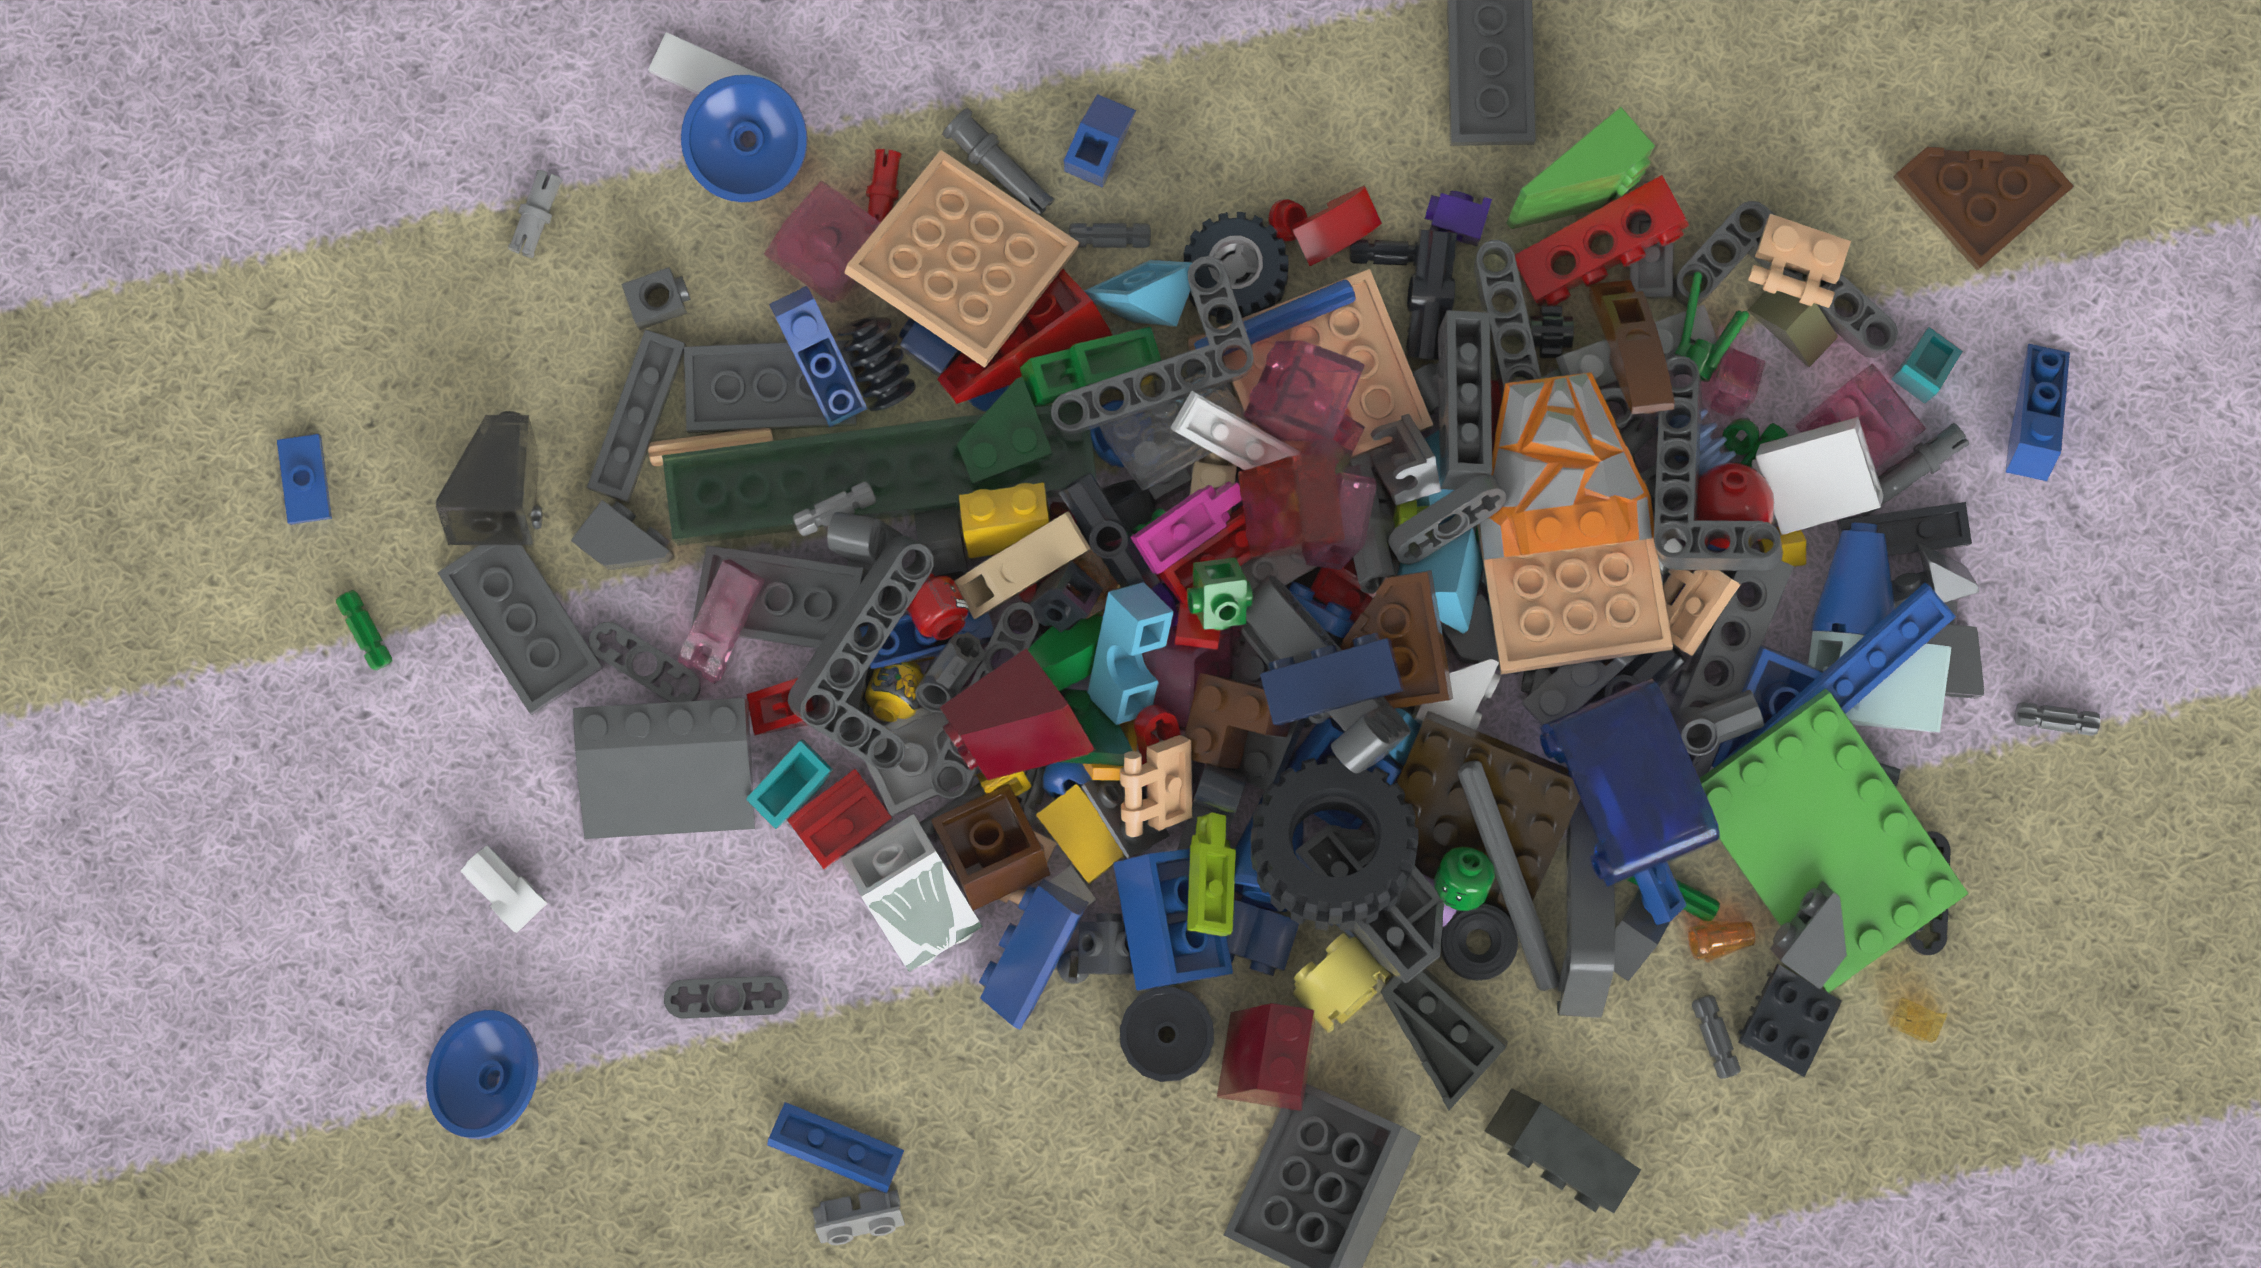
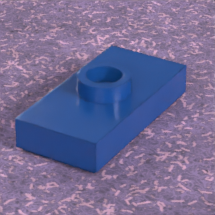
(304, 479)

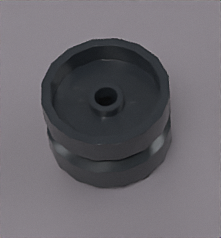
(1192, 1034)

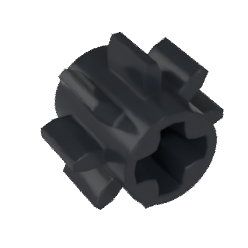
(1552, 331)

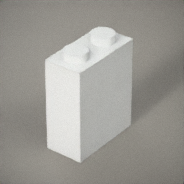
(1819, 475)

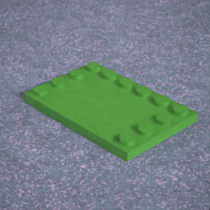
(1820, 808)

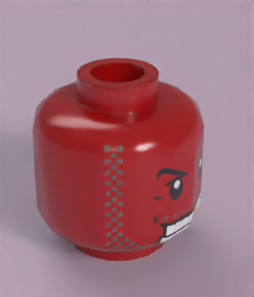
(938, 608)

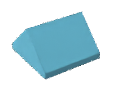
(1147, 293)
(1455, 577)

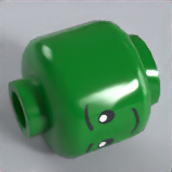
(1464, 878)

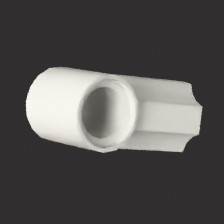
(509, 894)

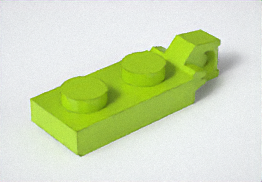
(1211, 878)

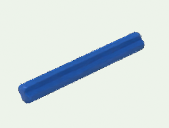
(1294, 313)

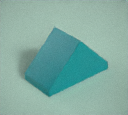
(1927, 366)
(790, 784)

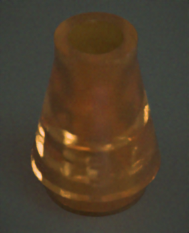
(1719, 938)

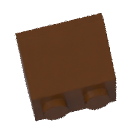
(991, 847)

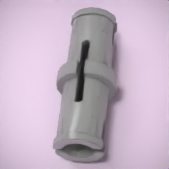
(535, 213)

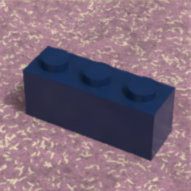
(1331, 679)

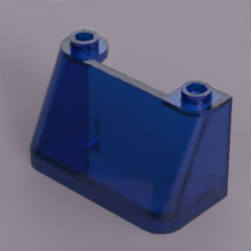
(1633, 781)

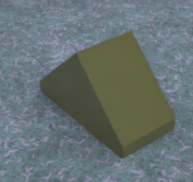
(1796, 325)

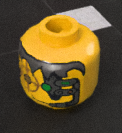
(893, 691)

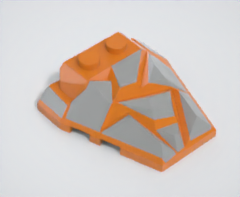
(1562, 472)

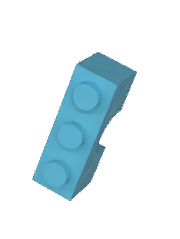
(1131, 624)

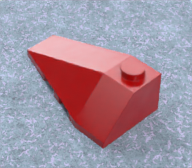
(1054, 324)

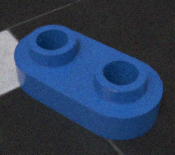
(1332, 617)

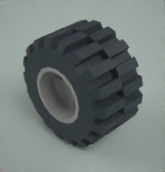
(1252, 259)

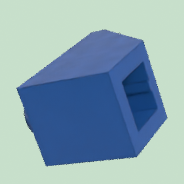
(1098, 140)

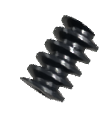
(879, 360)

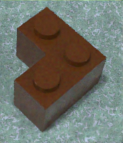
(1223, 715)

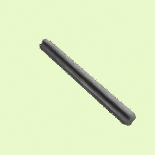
(1509, 875)

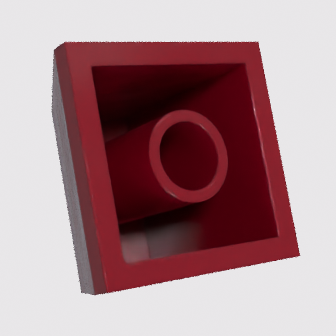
(1014, 721)
(1267, 1056)

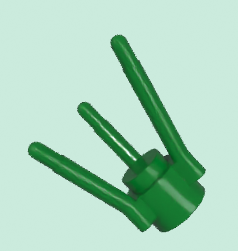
(1703, 352)

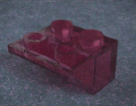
(1881, 412)

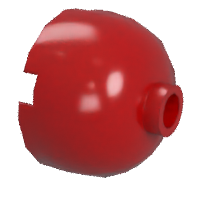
(1734, 494)

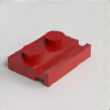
(839, 819)

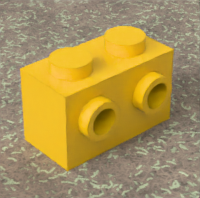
(1002, 517)
(1081, 833)

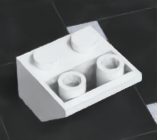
(1468, 689)

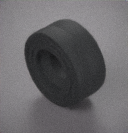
(1499, 955)

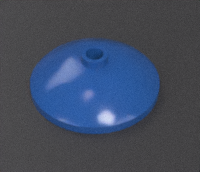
(715, 132)
(466, 1070)

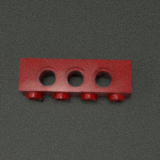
(1613, 219)

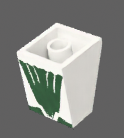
(911, 893)

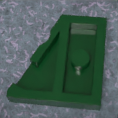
(1004, 436)
(1103, 733)

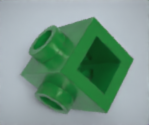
(1219, 594)

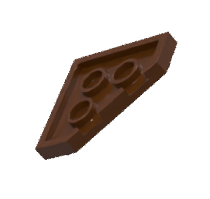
(1981, 195)
(1409, 617)

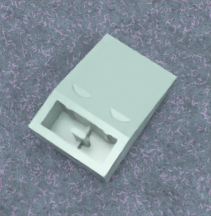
(1907, 698)

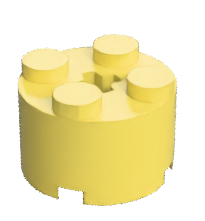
(1339, 982)

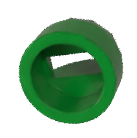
(1735, 444)

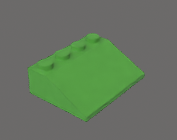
(1587, 175)

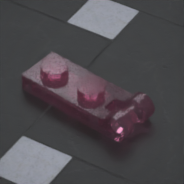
(720, 620)

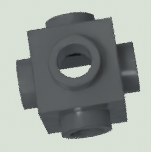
(1104, 946)

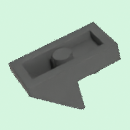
(1944, 575)

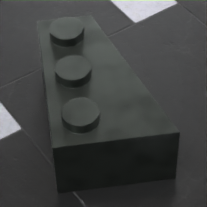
(1444, 1032)
(1562, 1151)

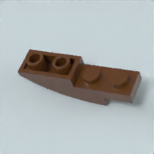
(1634, 346)

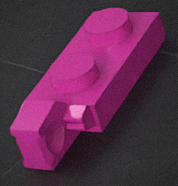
(1186, 525)

